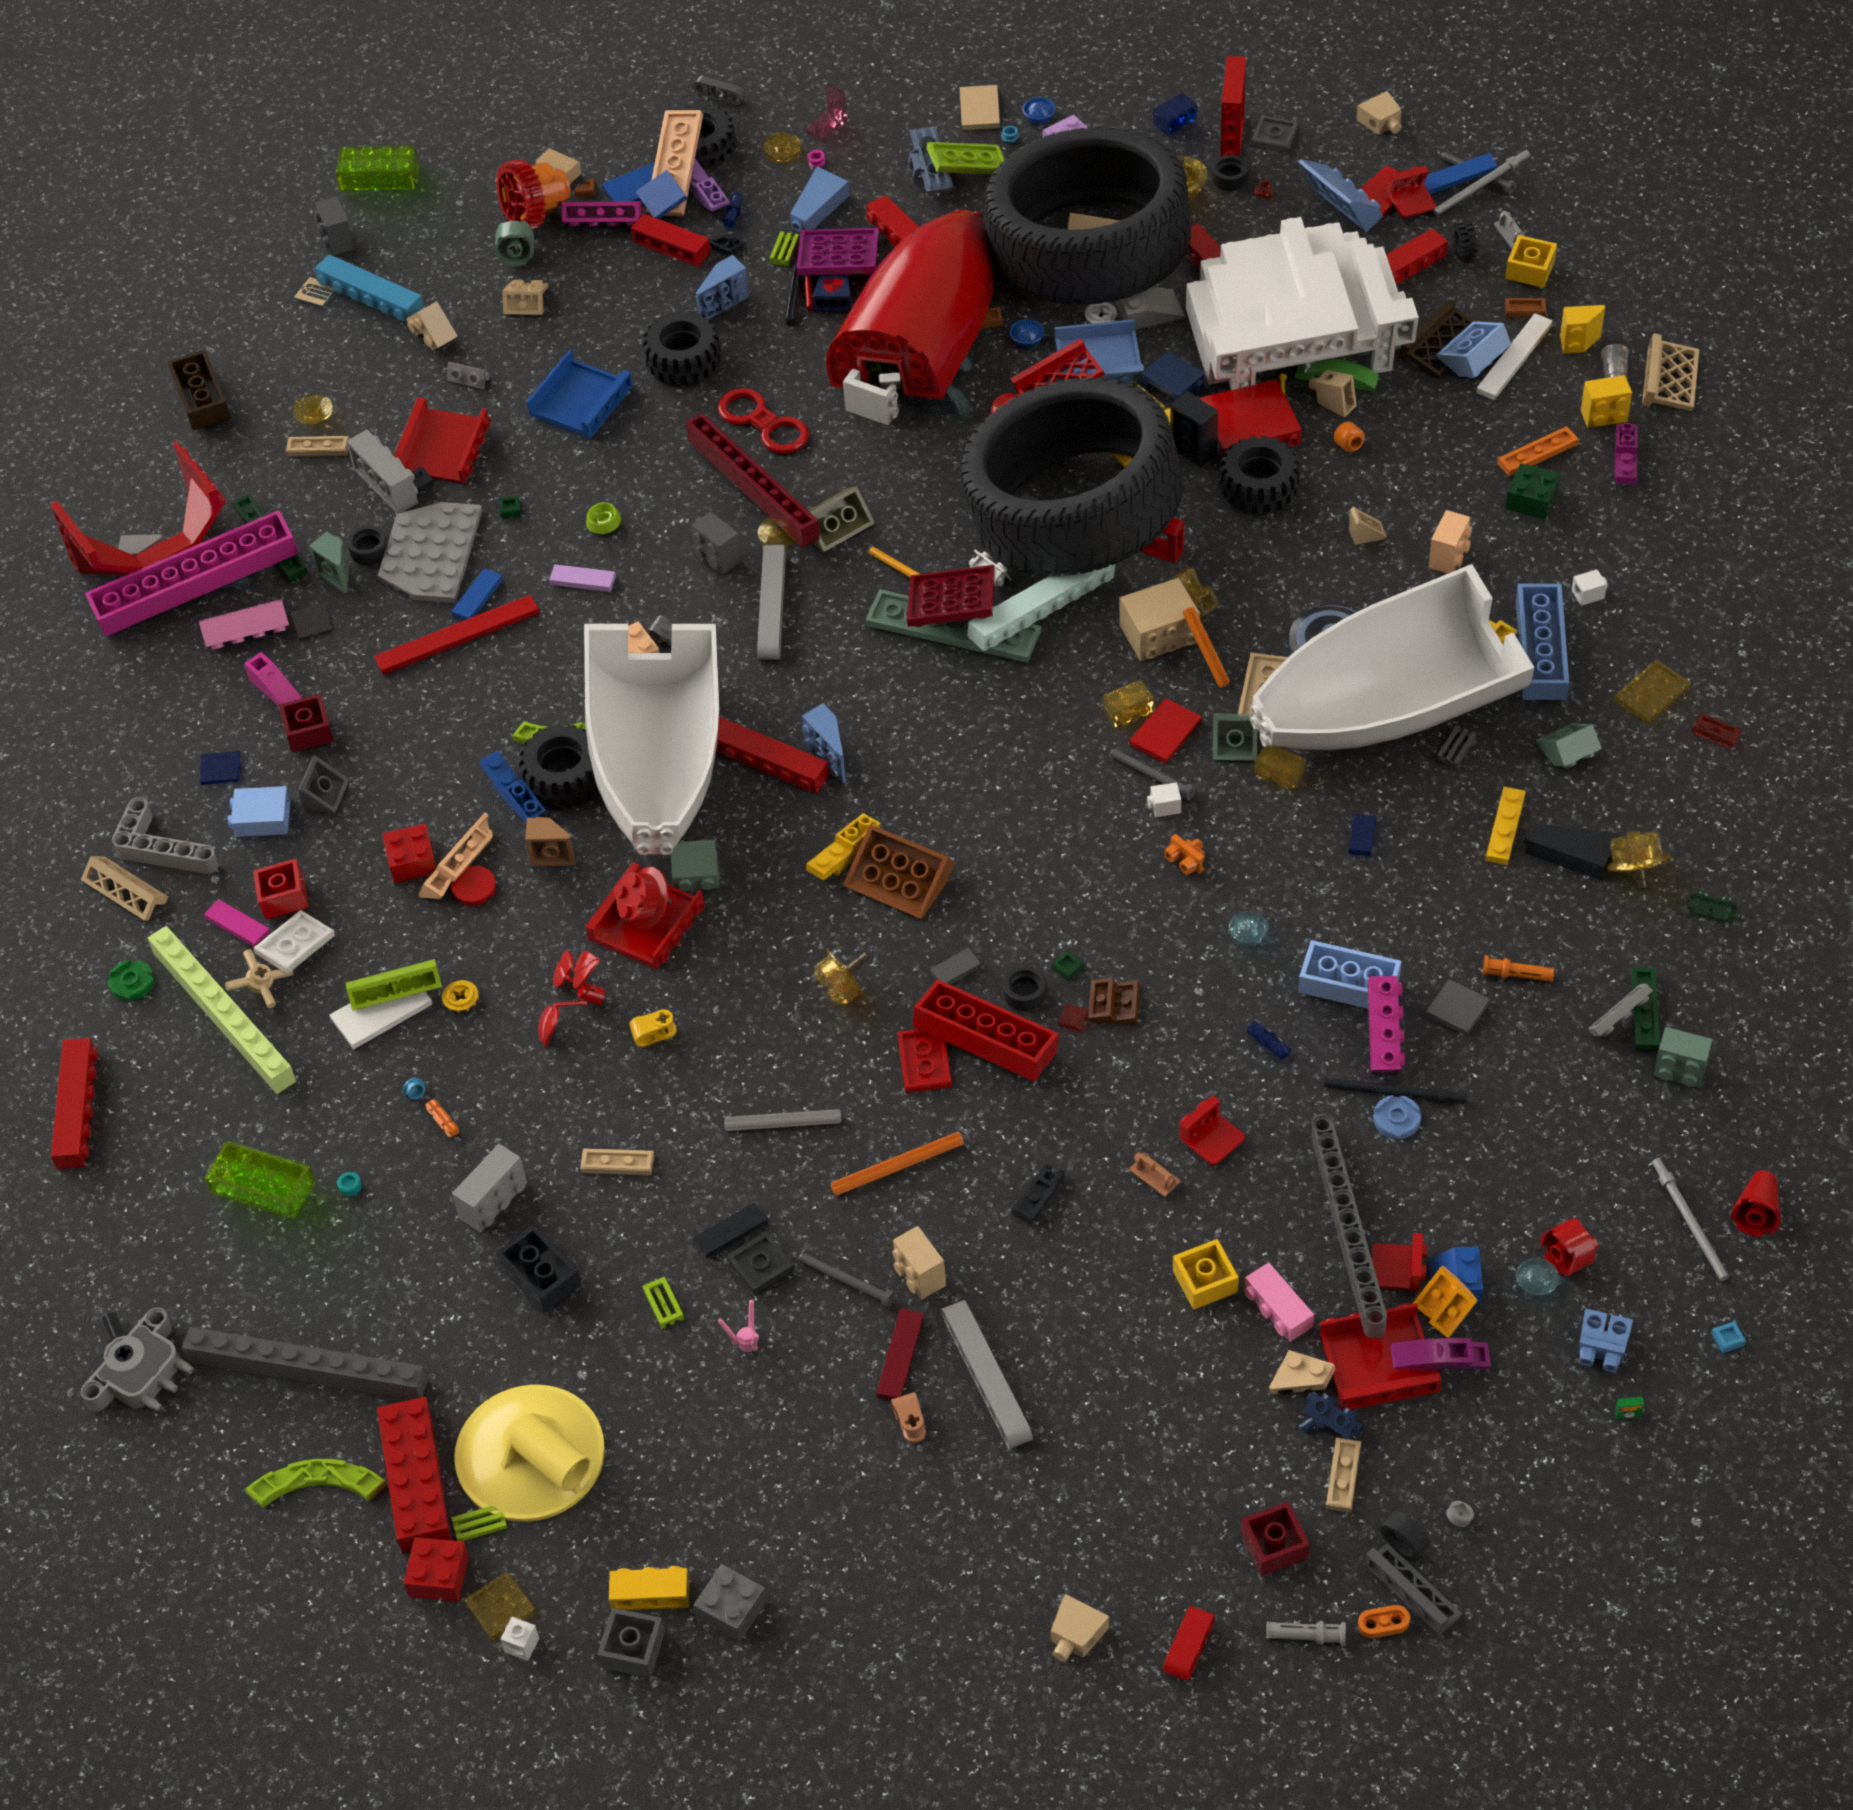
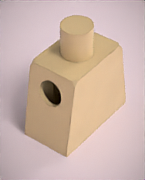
(1380, 114)
(1335, 392)
(1077, 1628)

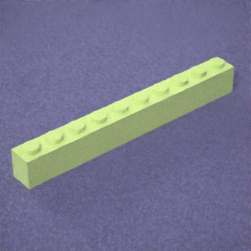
(222, 1010)

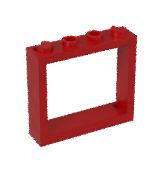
(1233, 106)

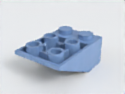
(723, 288)
(823, 739)

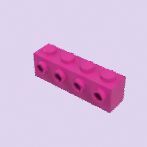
(601, 212)
(1384, 1024)

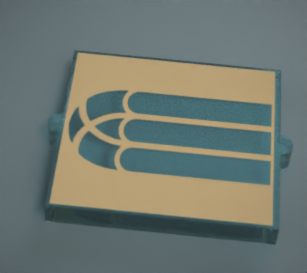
(314, 293)

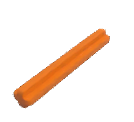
(1206, 646)

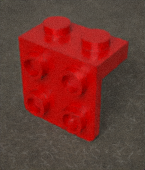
(1409, 192)
(1209, 1132)
(1400, 1265)

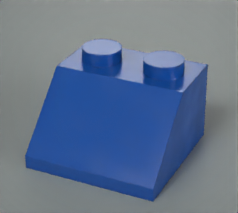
(1464, 1264)

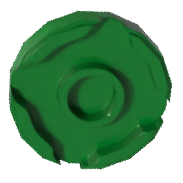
(130, 980)

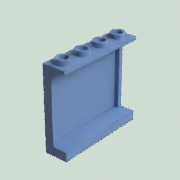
(1110, 344)

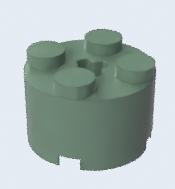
(514, 243)

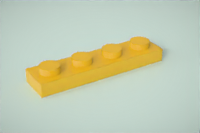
(1505, 825)

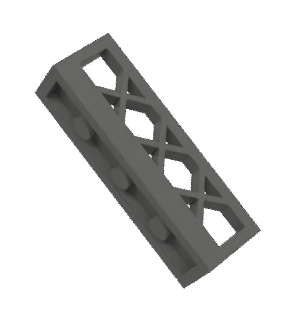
(1409, 1592)

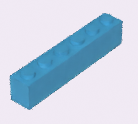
(368, 288)

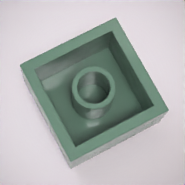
(1682, 1057)

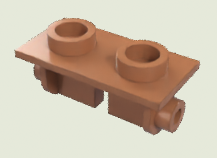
(1154, 1174)

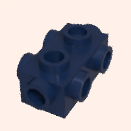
(1326, 1413)

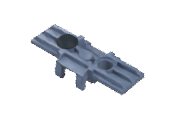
(923, 165)

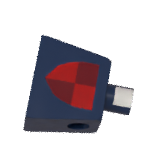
(832, 294)

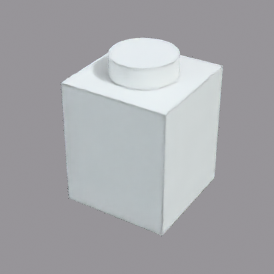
(1589, 587)
(1164, 800)

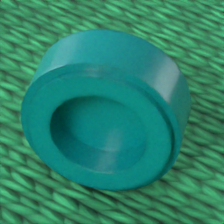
(349, 1184)

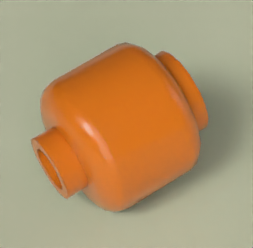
(1349, 437)

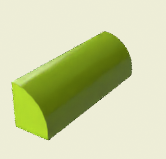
(393, 984)

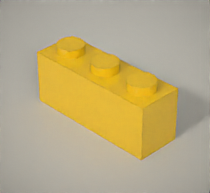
(649, 1588)

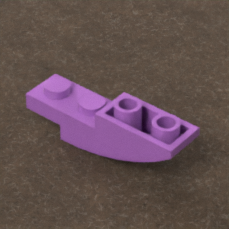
(706, 189)

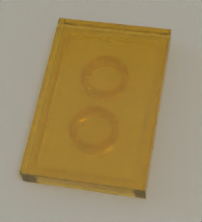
(1652, 691)

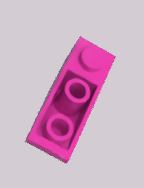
(270, 680)

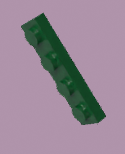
(1646, 1016)

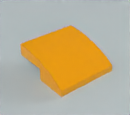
(1445, 1301)

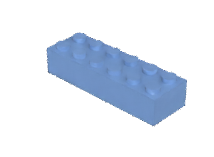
(1543, 640)

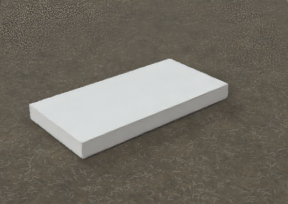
(368, 1022)

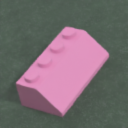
(244, 622)

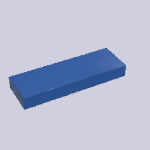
(477, 595)

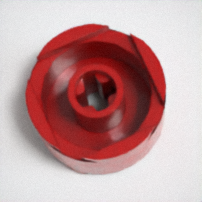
(1569, 1247)

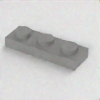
(1621, 1010)

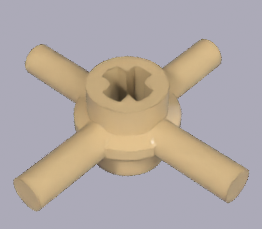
(258, 979)

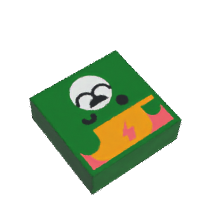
(1629, 1407)

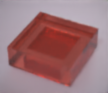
(1073, 1017)

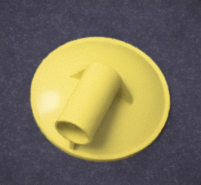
(529, 1452)

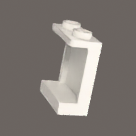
(870, 400)

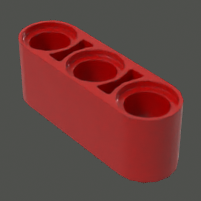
(1188, 1643)

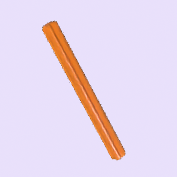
(897, 1163)

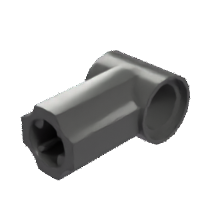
(660, 630)

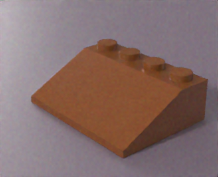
(898, 872)

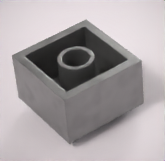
(730, 1603)

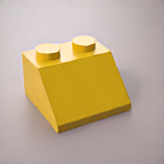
(1581, 327)

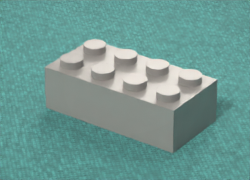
(383, 471)

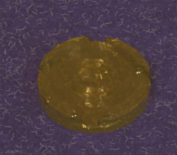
(782, 147)

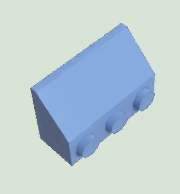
(1475, 348)

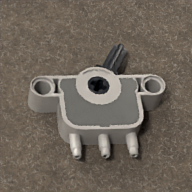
(135, 1364)

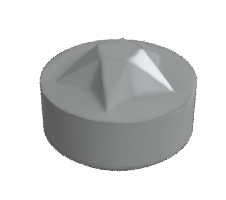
(1460, 1513)

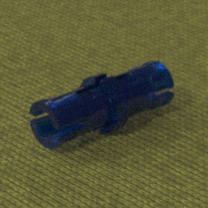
(733, 209)
(1268, 1040)

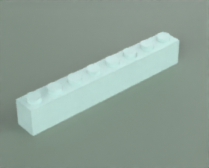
(1033, 605)

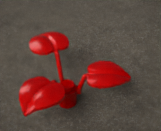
(586, 992)

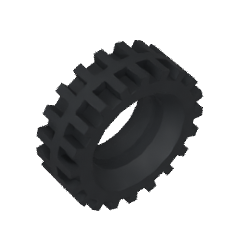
(718, 143)

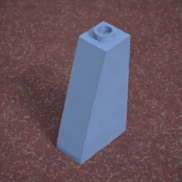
(818, 200)

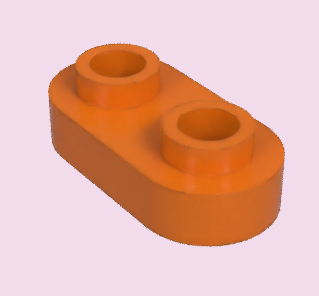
(1382, 1620)

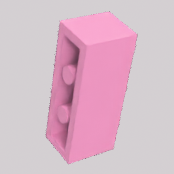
(1278, 1302)

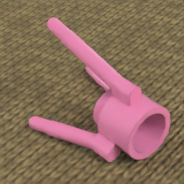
(746, 1337)

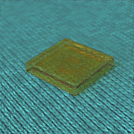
(497, 1603)

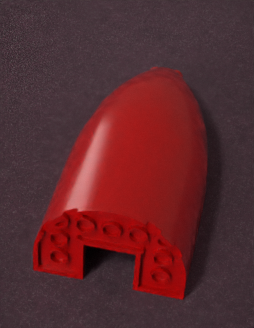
(921, 307)

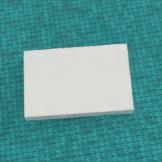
(294, 941)

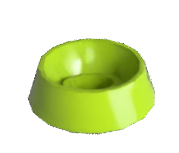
(603, 518)

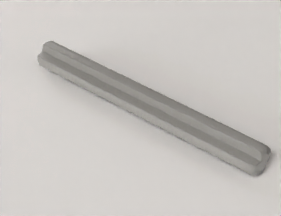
(782, 1120)

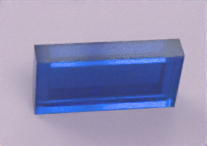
(1362, 834)

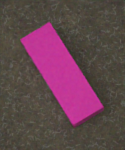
(236, 923)

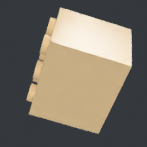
(1155, 619)

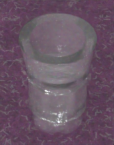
(1615, 360)

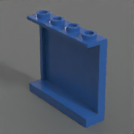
(578, 396)

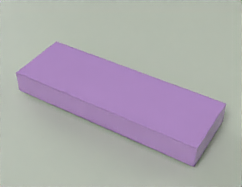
(582, 578)

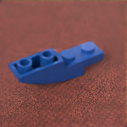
(511, 788)

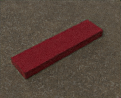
(900, 1354)

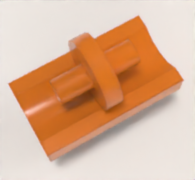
(1188, 851)

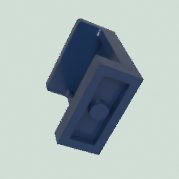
(1173, 376)

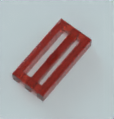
(1715, 733)

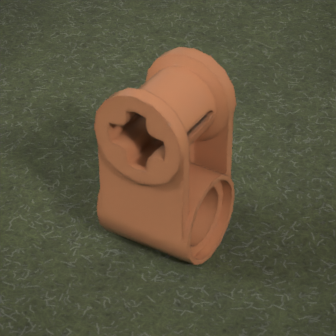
(910, 1417)

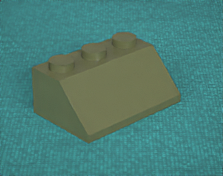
(841, 518)

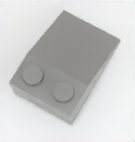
(1151, 307)

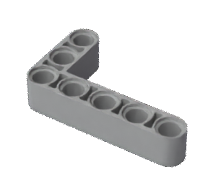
(136, 846)

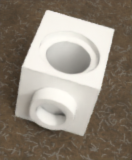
(519, 1638)

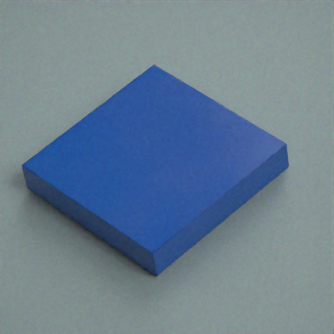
(661, 195)

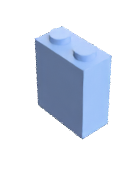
(259, 811)

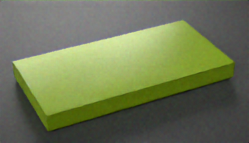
(965, 157)

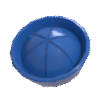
(1038, 110)
(1026, 333)

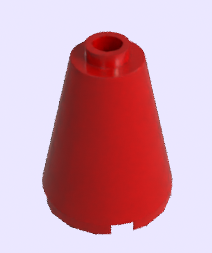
(1758, 1206)

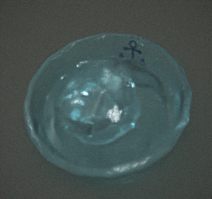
(1248, 928)
(1537, 1277)

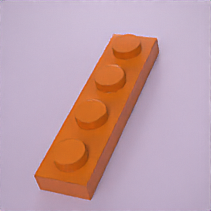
(1538, 450)

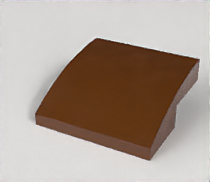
(1114, 1001)

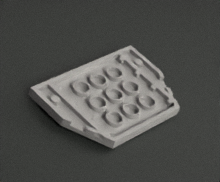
(430, 550)

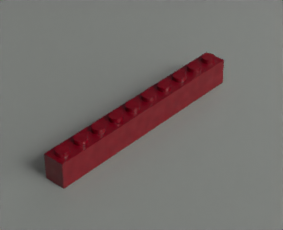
(753, 480)

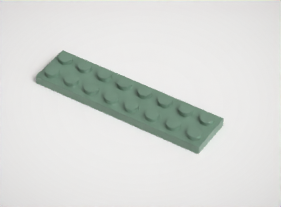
(890, 614)

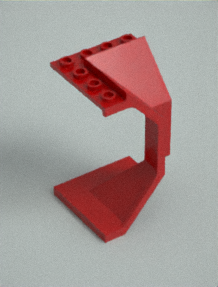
(97, 557)

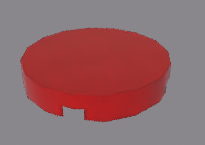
(474, 886)

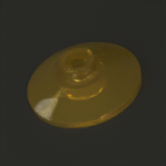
(312, 408)
(772, 534)

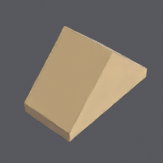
(1364, 527)

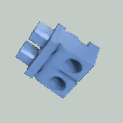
(1601, 1343)

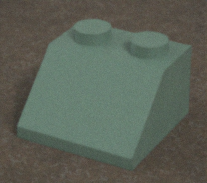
(330, 560)
(1234, 737)
(1570, 744)
(695, 865)

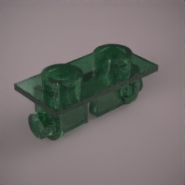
(1721, 906)

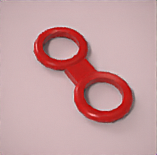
(763, 420)

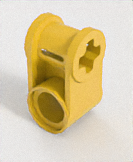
(651, 1028)

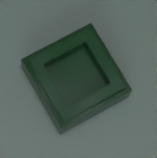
(509, 507)
(1067, 965)

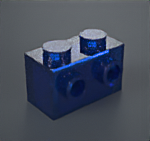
(1174, 114)

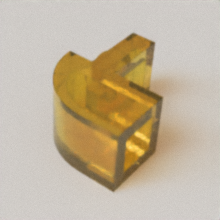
(1202, 596)

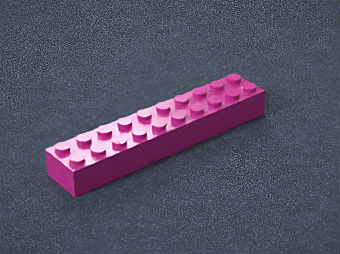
(192, 573)

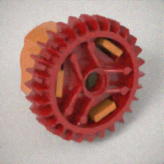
(530, 191)

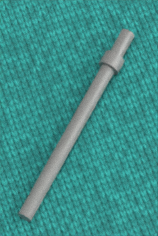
(1510, 164)
(1668, 1181)

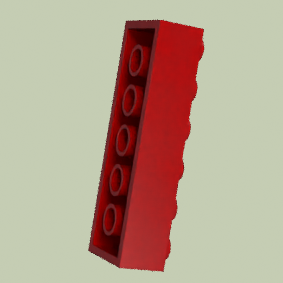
(985, 1030)
(413, 1472)

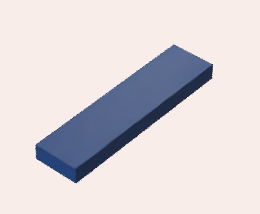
(1460, 173)

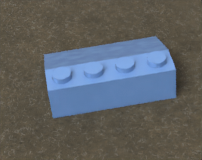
(1342, 194)

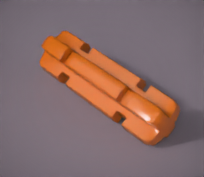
(442, 1118)

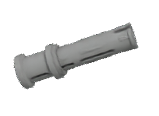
(1314, 1632)

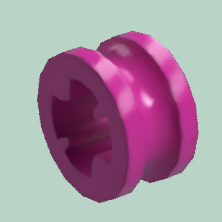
(816, 158)

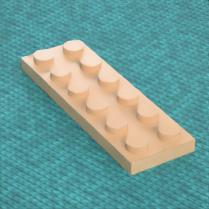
(678, 150)

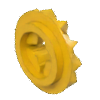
(459, 988)

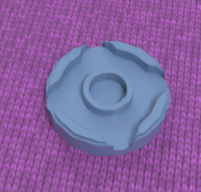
(1397, 1117)

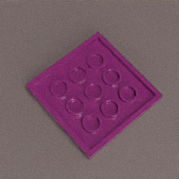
(838, 251)

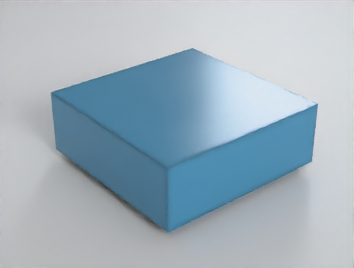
(1728, 1337)

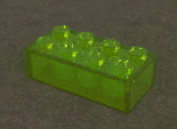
(377, 167)
(260, 1179)

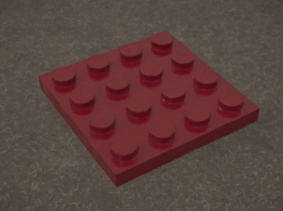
(951, 596)

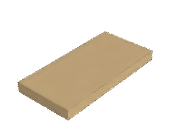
(1258, 671)

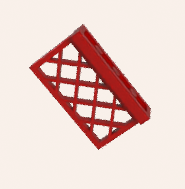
(1055, 364)

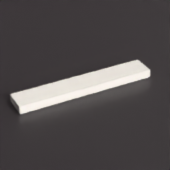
(1514, 356)

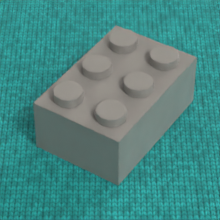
(489, 1188)

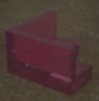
(833, 117)

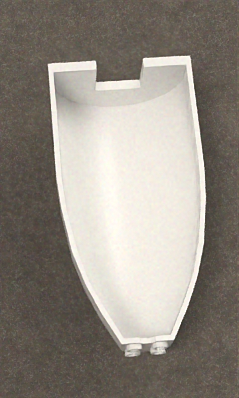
(1392, 670)
(652, 729)

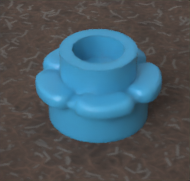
(1010, 134)
(414, 1088)

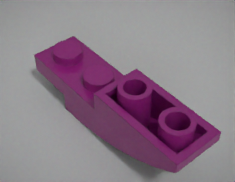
(1626, 454)
(1440, 1353)

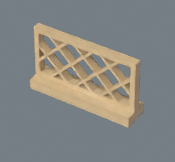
(1652, 381)

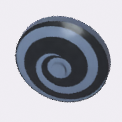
(1314, 622)

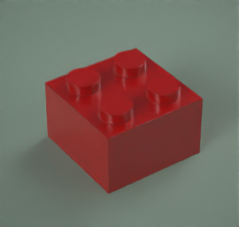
(409, 853)
(280, 889)
(436, 1569)

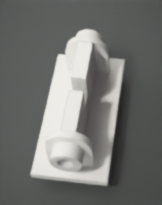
(985, 559)

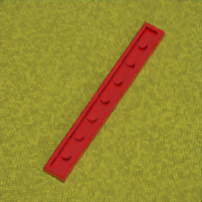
(456, 634)

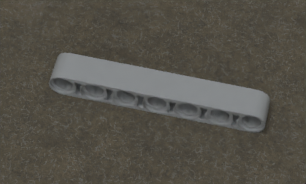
(771, 602)
(986, 1374)

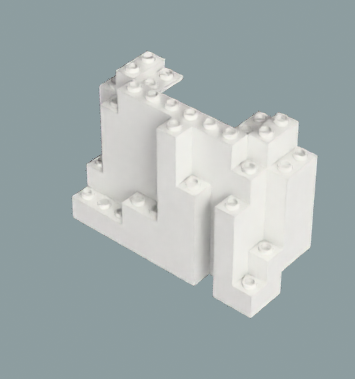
(1296, 303)

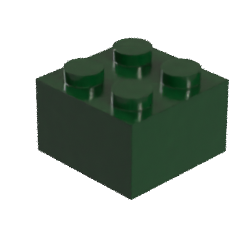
(1533, 491)

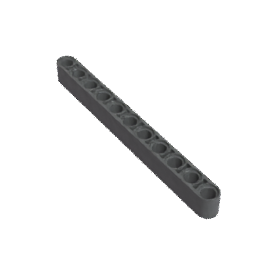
(1349, 1227)

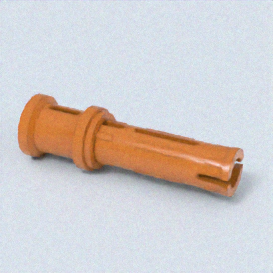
(1506, 968)

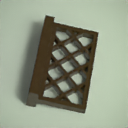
(1427, 332)

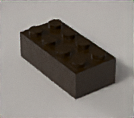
(198, 390)

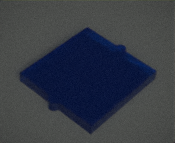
(220, 767)

